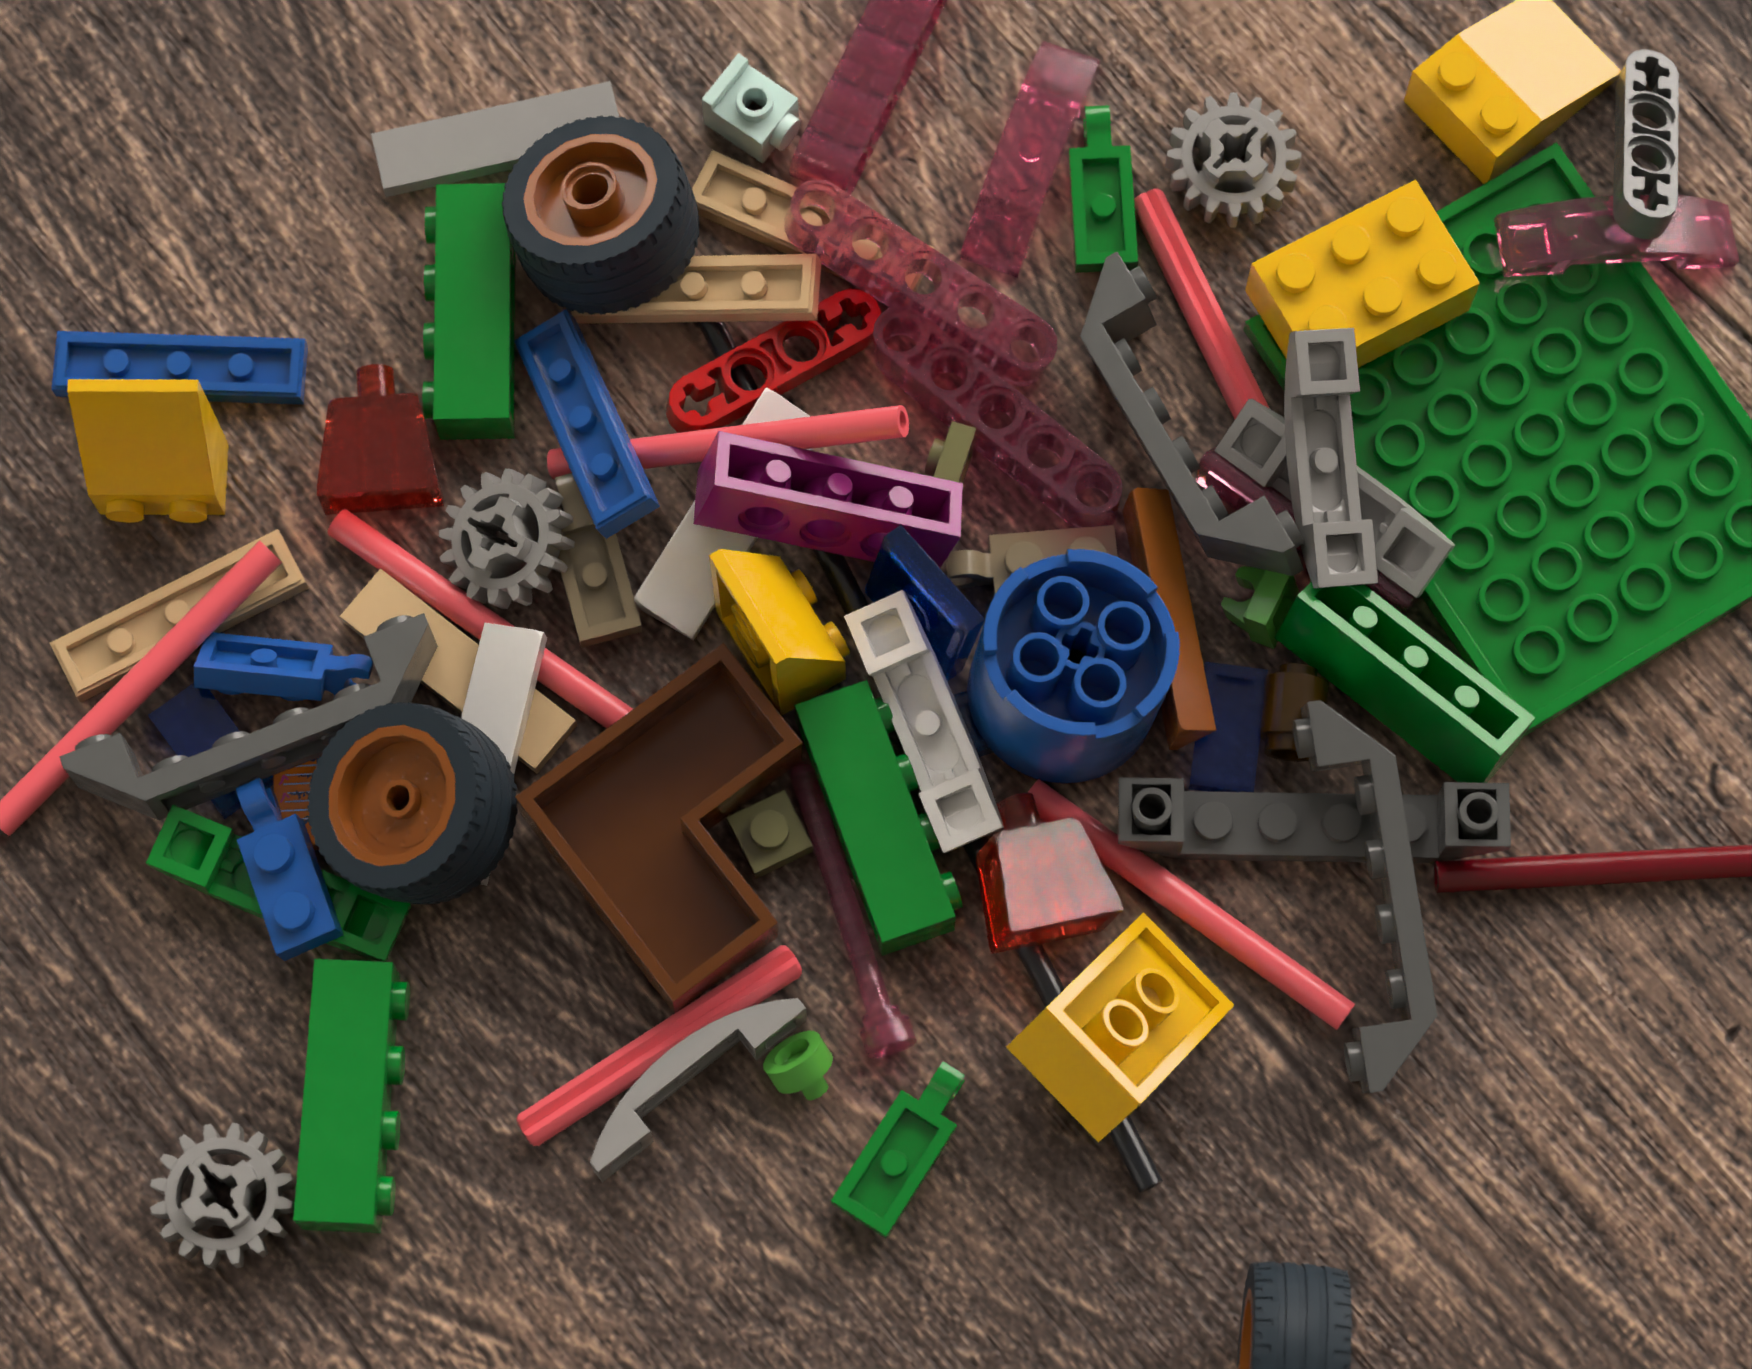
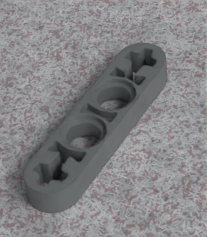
(1648, 143)

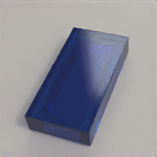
(191, 726)
(1230, 754)

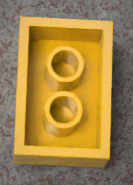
(1375, 270)

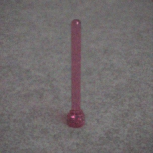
(884, 1026)

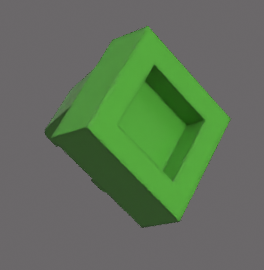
(1268, 606)

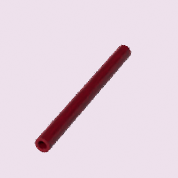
(1593, 868)

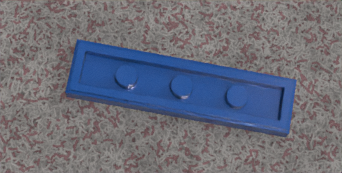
(225, 365)
(586, 424)

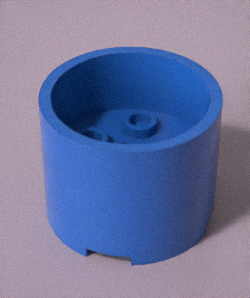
(1064, 716)

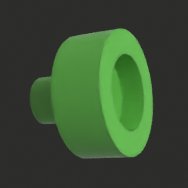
(799, 1065)

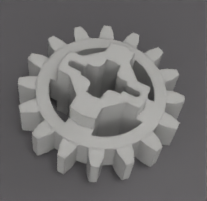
(1234, 185)
(529, 516)
(200, 1209)

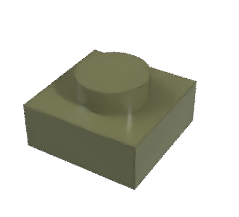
(952, 457)
(770, 834)

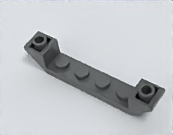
(1246, 537)
(1337, 743)
(110, 768)
(1304, 826)

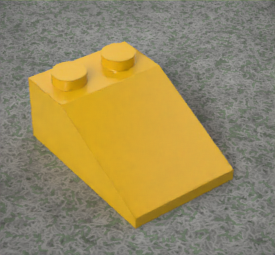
(1508, 84)
(149, 448)
(776, 627)
(1120, 1027)

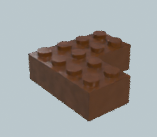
(635, 818)

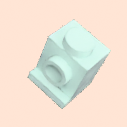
(751, 130)

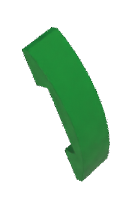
(210, 861)

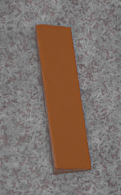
(1158, 554)

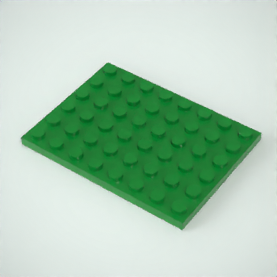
(1565, 456)

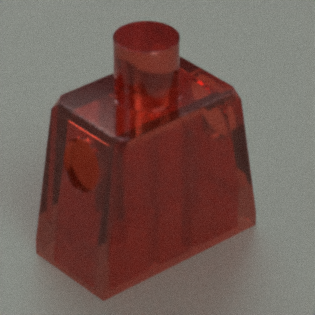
(377, 450)
(1041, 880)

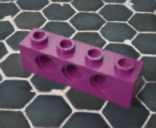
(822, 499)

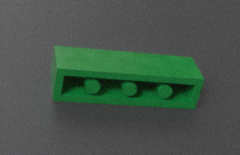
(472, 314)
(1405, 679)
(876, 818)
(349, 1096)

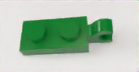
(1101, 196)
(900, 1154)

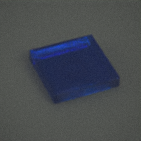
(941, 608)

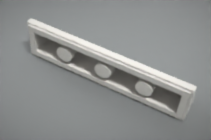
(681, 581)
(504, 686)

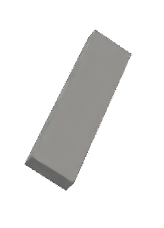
(480, 140)

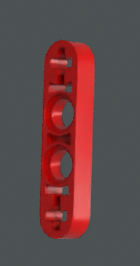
(769, 357)

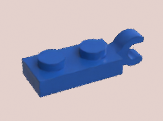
(275, 667)
(285, 875)

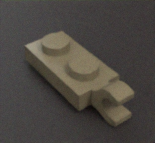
(1021, 549)
(595, 575)

